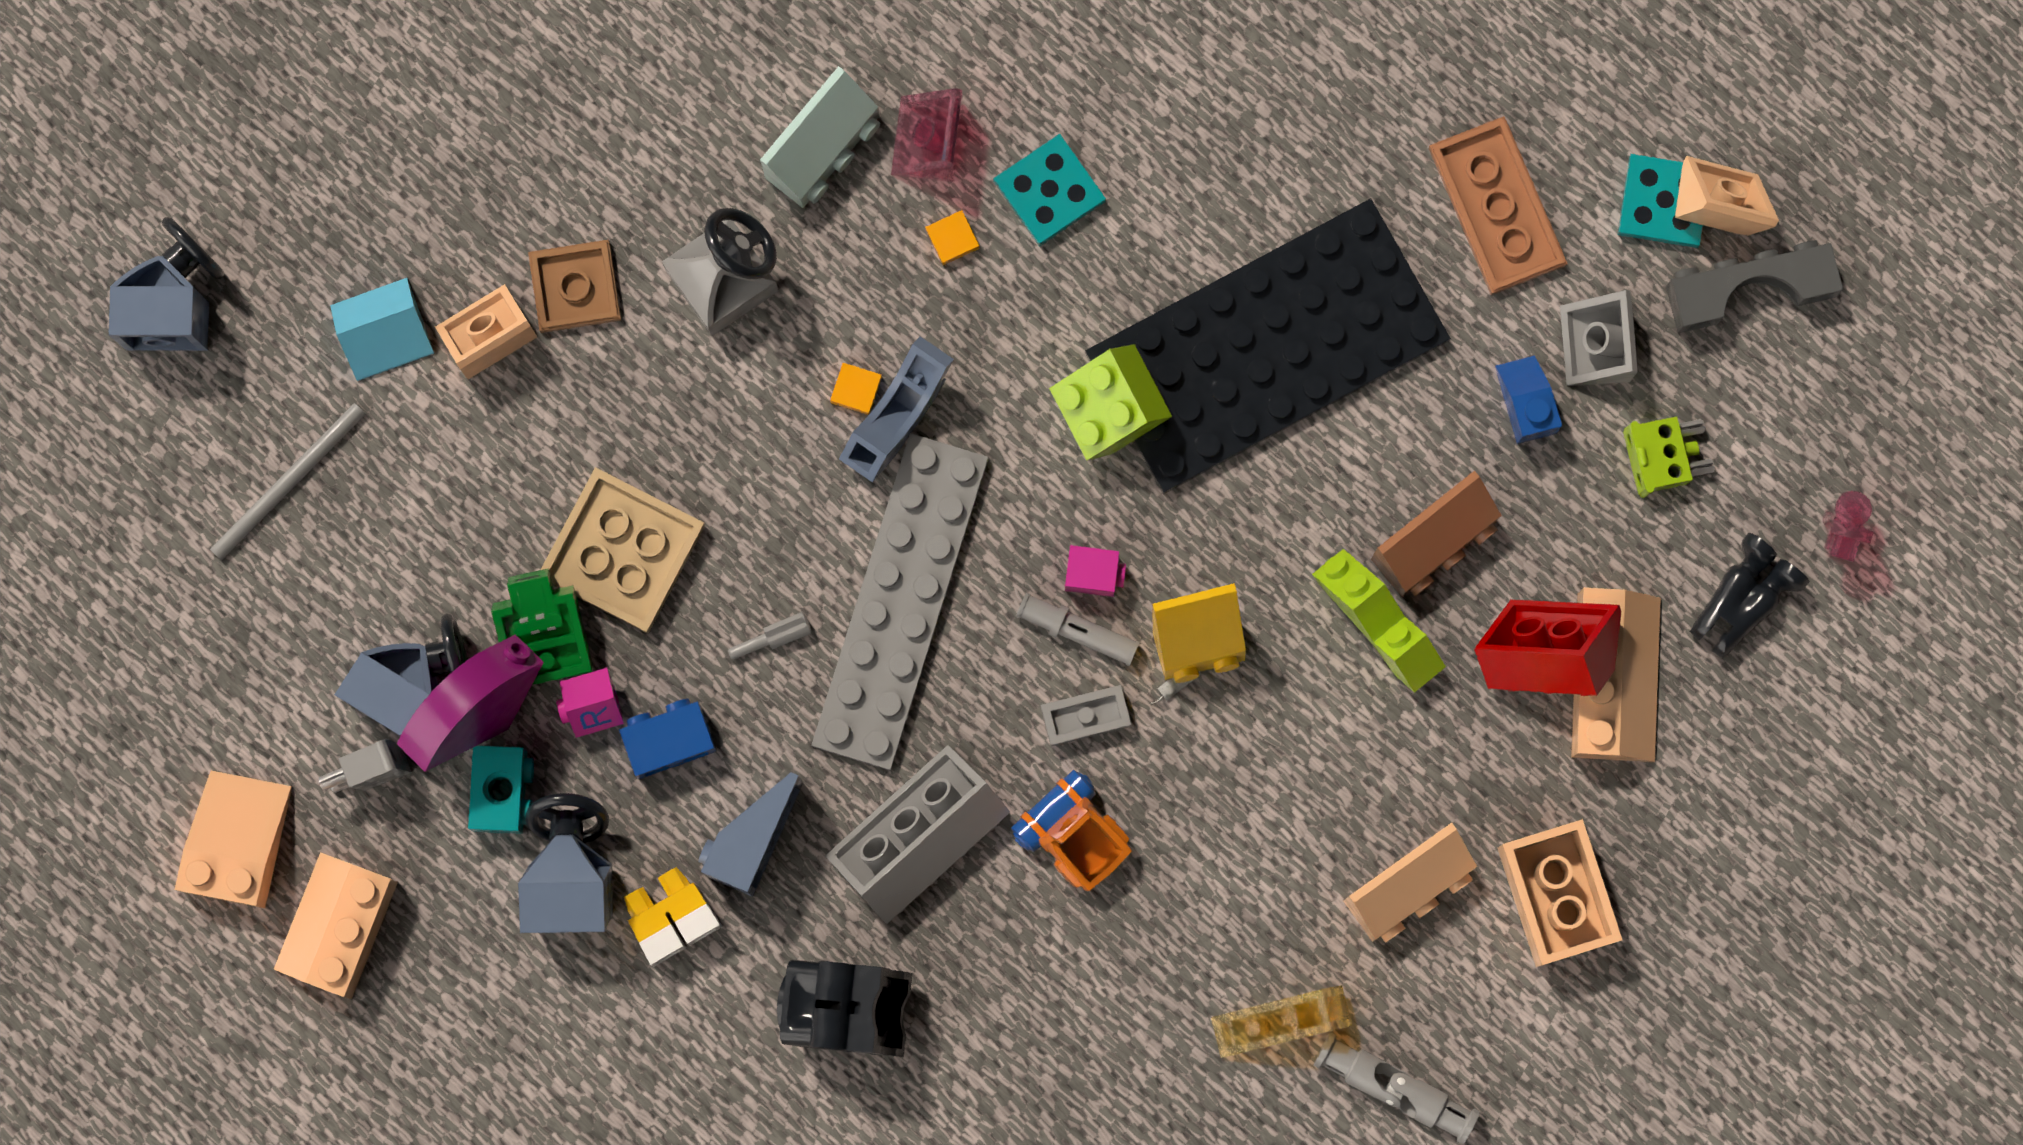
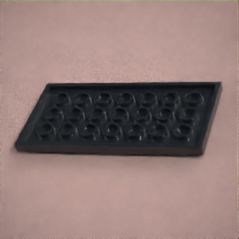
(1278, 342)

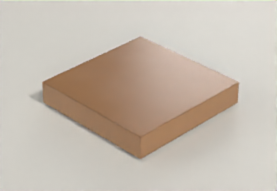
(574, 286)

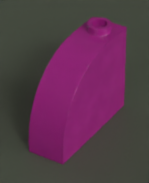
(471, 704)

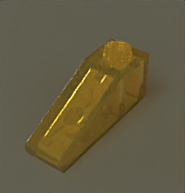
(1281, 1021)

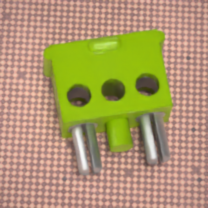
(1650, 463)

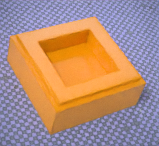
(952, 237)
(856, 388)

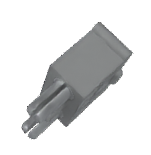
(368, 767)

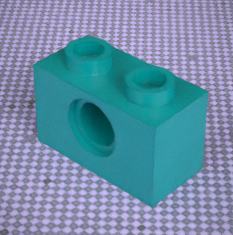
(489, 767)

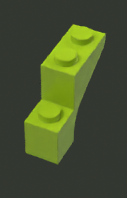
(1380, 619)

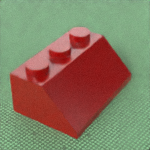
(1551, 647)

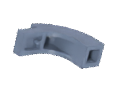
(898, 411)

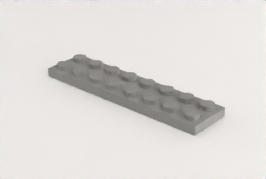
(900, 602)

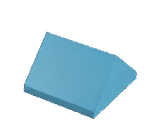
(381, 329)

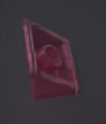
(928, 135)

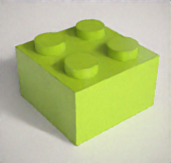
(1110, 402)

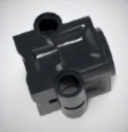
(843, 1007)

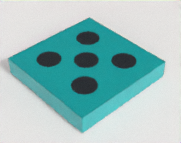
(1049, 190)
(1651, 203)

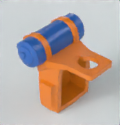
(1074, 833)

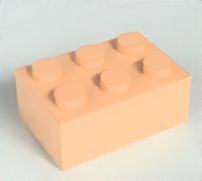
(1559, 893)

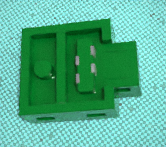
(546, 622)

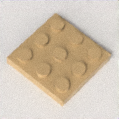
(622, 549)

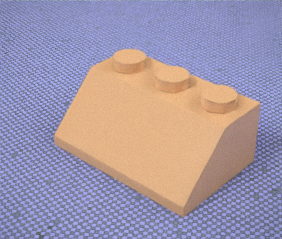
(1412, 884)
(335, 926)

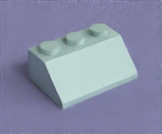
(821, 139)

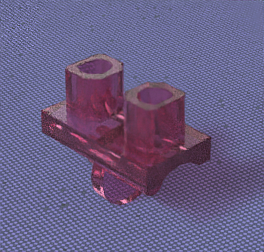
(1848, 525)

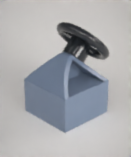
(156, 304)
(397, 678)
(568, 881)

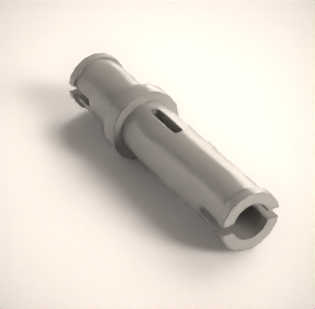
(1077, 629)

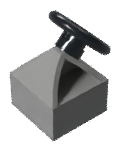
(721, 270)

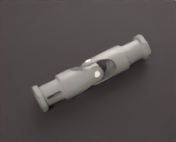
(1409, 1095)

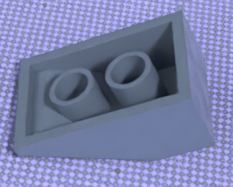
(747, 843)

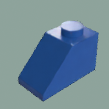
(1528, 399)

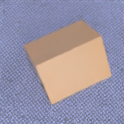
(1723, 198)
(485, 332)

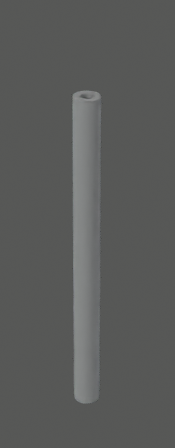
(287, 481)

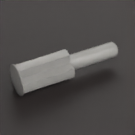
(774, 635)

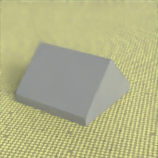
(1599, 340)

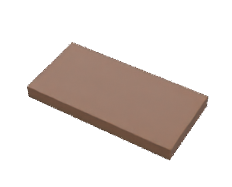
(1497, 205)

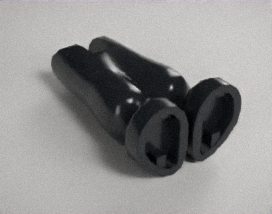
(1744, 601)

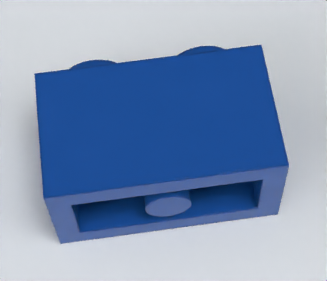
(667, 739)

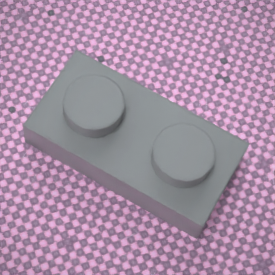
(1085, 715)

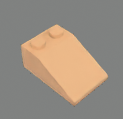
(234, 840)

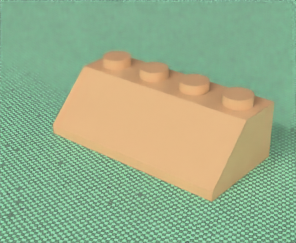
(1624, 713)

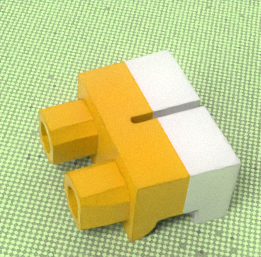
(654, 928)

